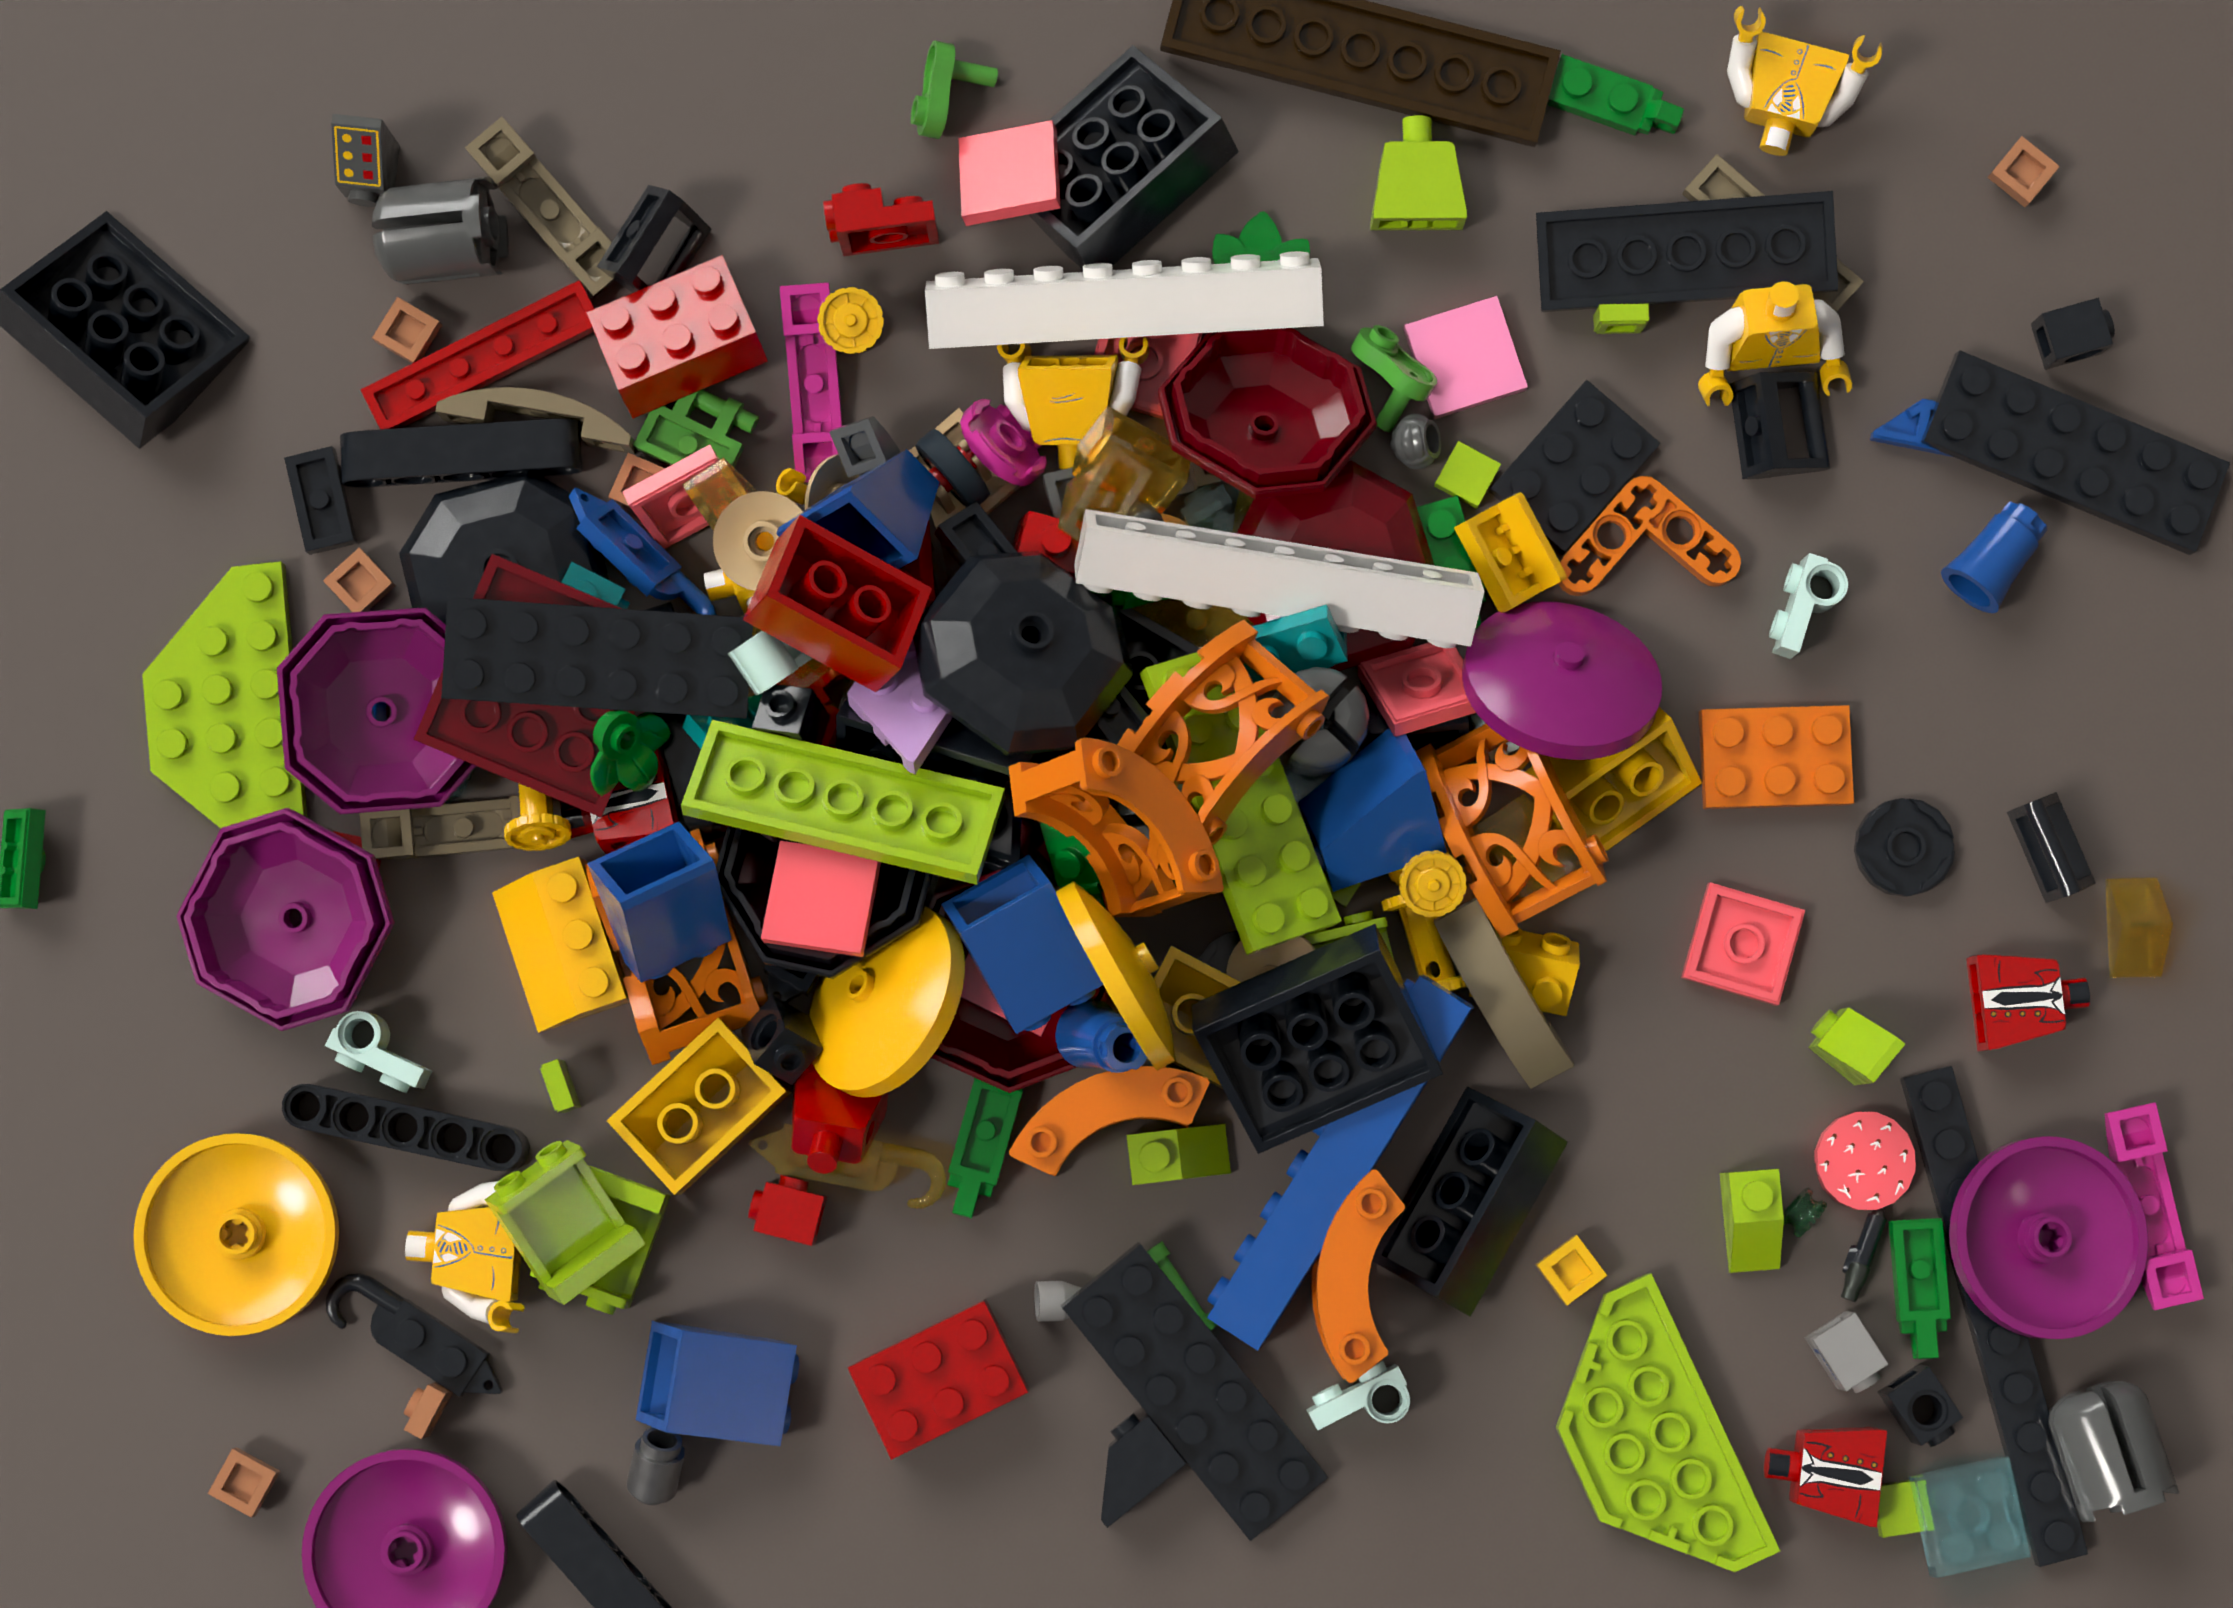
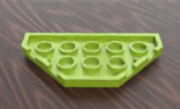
(217, 701)
(1653, 1440)

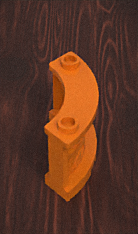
(1224, 665)
(1132, 869)
(1498, 885)
(657, 1011)
(1105, 1101)
(1342, 1277)

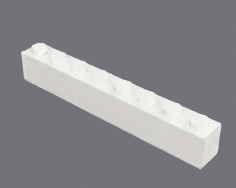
(1125, 301)
(1277, 578)

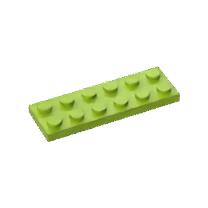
(843, 802)
(1266, 852)

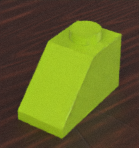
(1854, 1045)
(1178, 1154)
(1752, 1219)

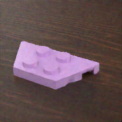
(902, 713)

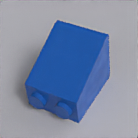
(880, 510)
(1372, 813)
(662, 901)
(1023, 944)
(717, 1384)

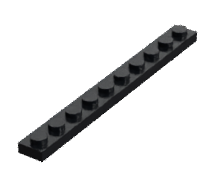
(2002, 1354)

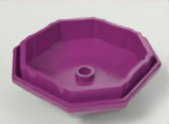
(328, 719)
(241, 926)

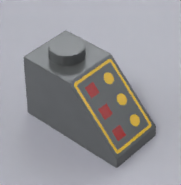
(363, 158)

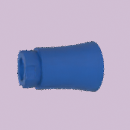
(1995, 557)
(1097, 1038)

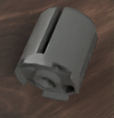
(439, 231)
(1346, 724)
(2111, 1449)

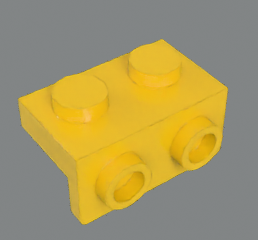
(1510, 552)
(1547, 967)

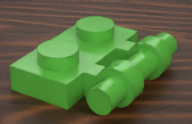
(674, 436)

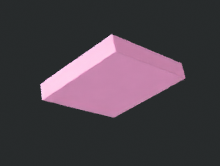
(1468, 355)

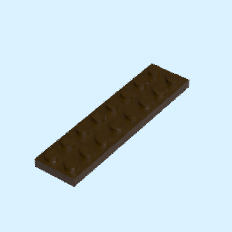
(1375, 59)

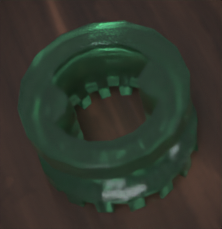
(1802, 1211)

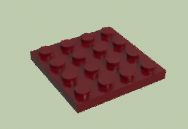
(525, 743)

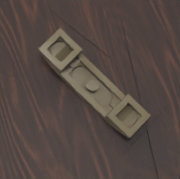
(542, 203)
(481, 404)
(441, 830)
(1502, 994)

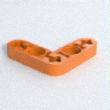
(1654, 525)

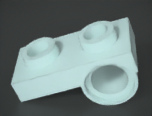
(1791, 625)
(766, 661)
(396, 1070)
(1335, 1404)

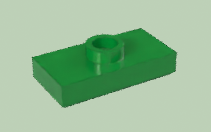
(21, 858)

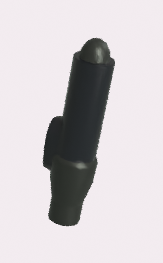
(1861, 1255)

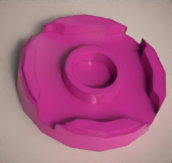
(1002, 443)

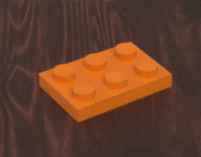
(1776, 757)

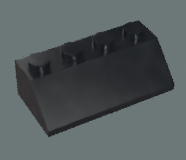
(1469, 1200)

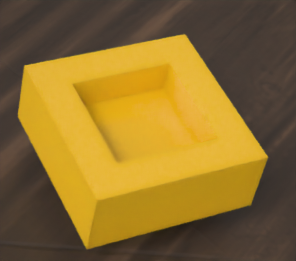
(1571, 1270)

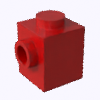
(788, 1210)

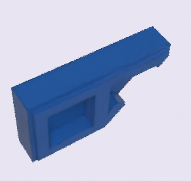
(1908, 428)

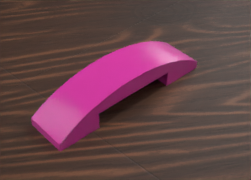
(811, 376)
(2137, 1150)

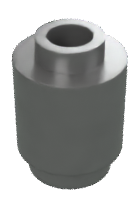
(656, 1467)

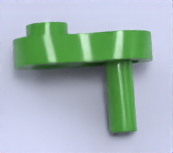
(931, 108)
(1409, 378)

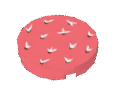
(1865, 1160)

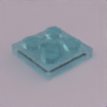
(1969, 1516)

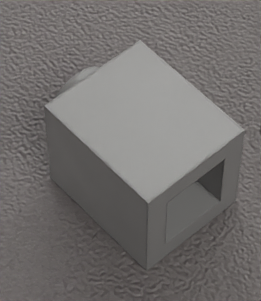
(1847, 1352)

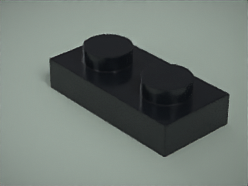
(320, 500)

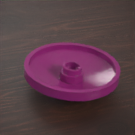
(1562, 680)
(2048, 1238)
(405, 1536)

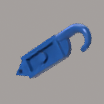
(635, 552)

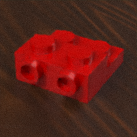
(866, 225)

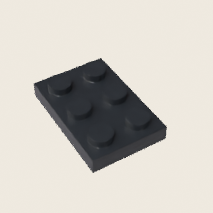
(1577, 464)

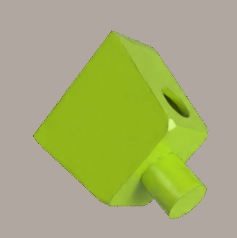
(1418, 182)

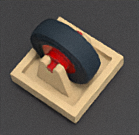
(959, 472)

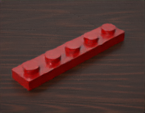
(481, 357)

